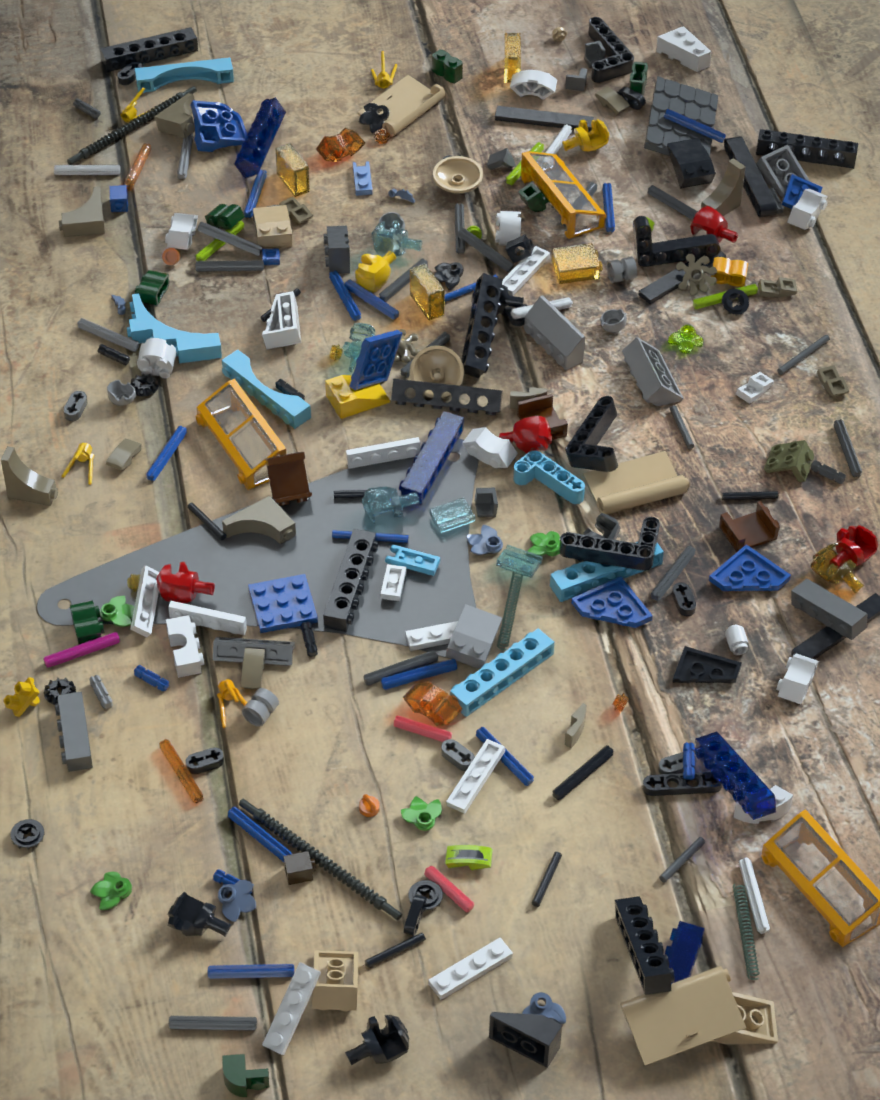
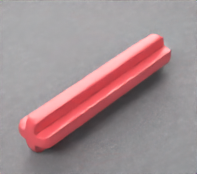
(422, 729)
(449, 889)

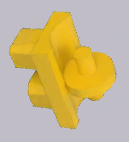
(25, 695)

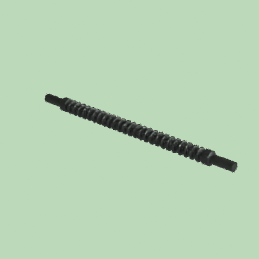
(129, 127)
(291, 838)

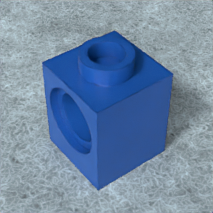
(118, 198)

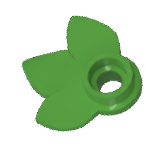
(545, 543)
(117, 611)
(421, 811)
(110, 890)

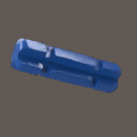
(151, 678)
(688, 761)
(220, 877)

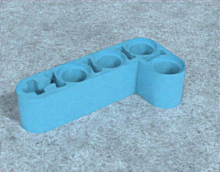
(549, 473)

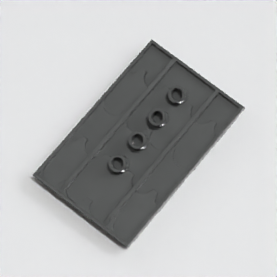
(686, 101)

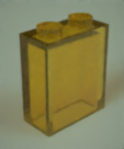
(512, 55)
(292, 169)
(576, 263)
(427, 292)

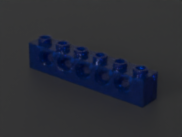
(260, 138)
(735, 775)

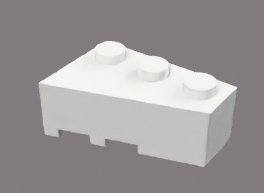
(685, 48)
(283, 324)

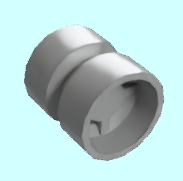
(622, 269)
(260, 707)

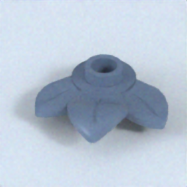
(485, 542)
(239, 901)
(550, 1009)

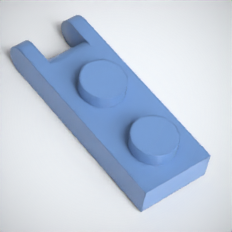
(362, 179)

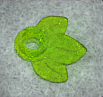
(686, 339)

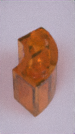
(340, 145)
(432, 703)

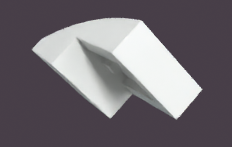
(756, 386)

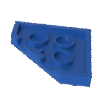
(749, 572)
(613, 603)

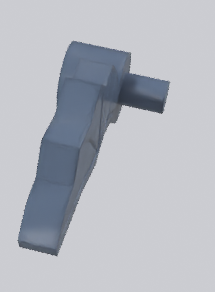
(402, 193)
(120, 302)

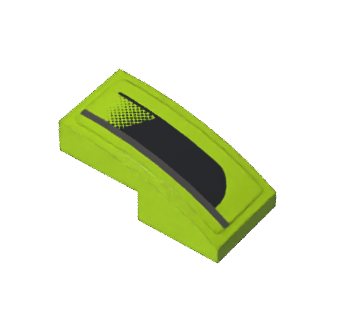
(469, 855)

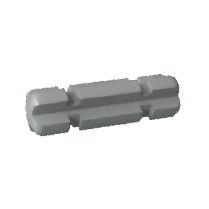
(101, 692)

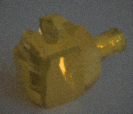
(831, 573)

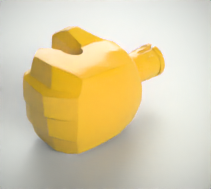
(587, 140)
(374, 271)

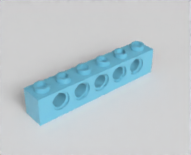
(589, 575)
(503, 671)

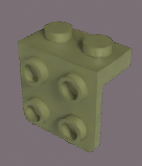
(791, 456)

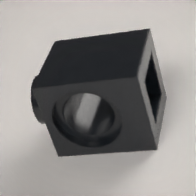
(516, 254)

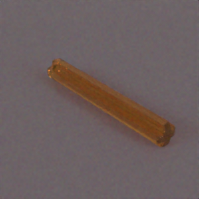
(137, 166)
(181, 771)

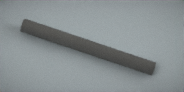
(803, 354)

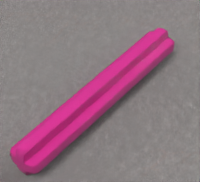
(81, 650)

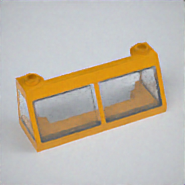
(563, 191)
(240, 432)
(825, 877)

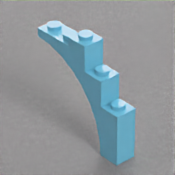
(189, 346)

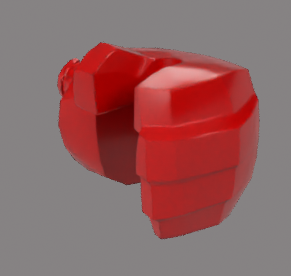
(713, 223)
(530, 434)
(855, 545)
(181, 586)

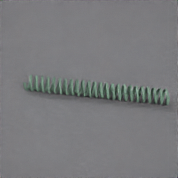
(516, 585)
(744, 941)

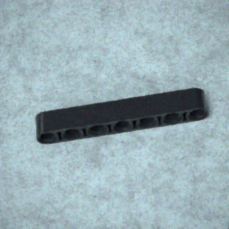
(753, 180)

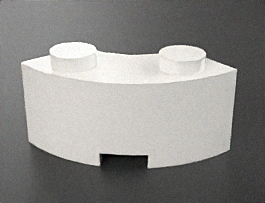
(533, 83)
(807, 209)
(181, 231)
(489, 448)
(797, 679)
(783, 805)

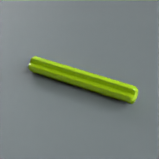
(516, 172)
(213, 246)
(717, 298)

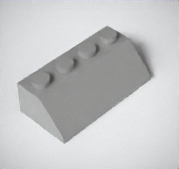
(555, 333)
(651, 373)

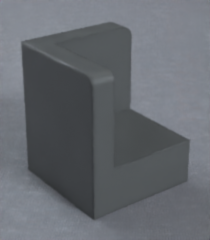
(593, 52)
(577, 82)
(486, 502)

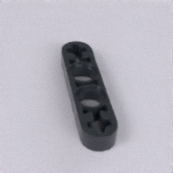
(683, 787)

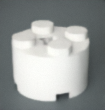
(509, 226)
(156, 358)

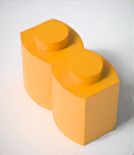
(730, 272)

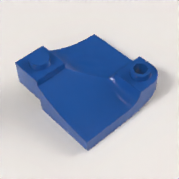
(216, 126)

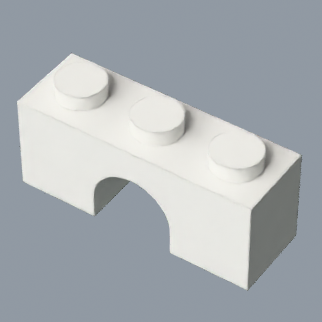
(181, 633)

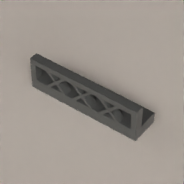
(233, 650)

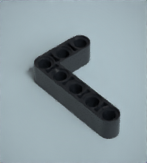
(619, 56)
(666, 251)
(584, 449)
(614, 552)

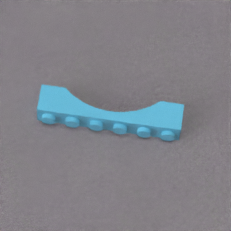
(212, 70)
(288, 407)

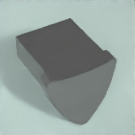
(501, 158)

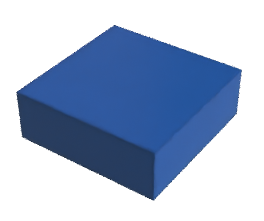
(271, 256)

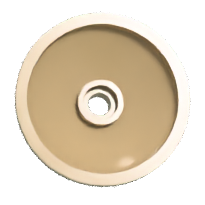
(458, 174)
(437, 360)

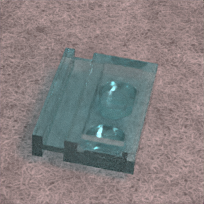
(452, 515)
(519, 561)

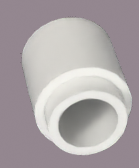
(737, 639)

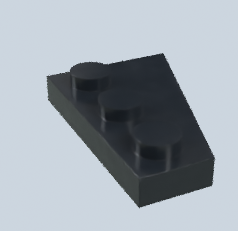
(704, 667)

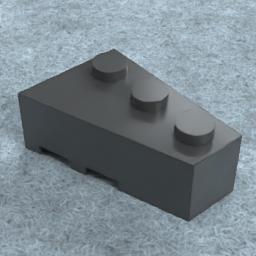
(337, 249)

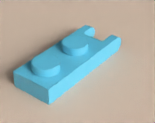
(413, 560)

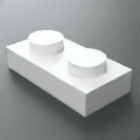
(393, 582)

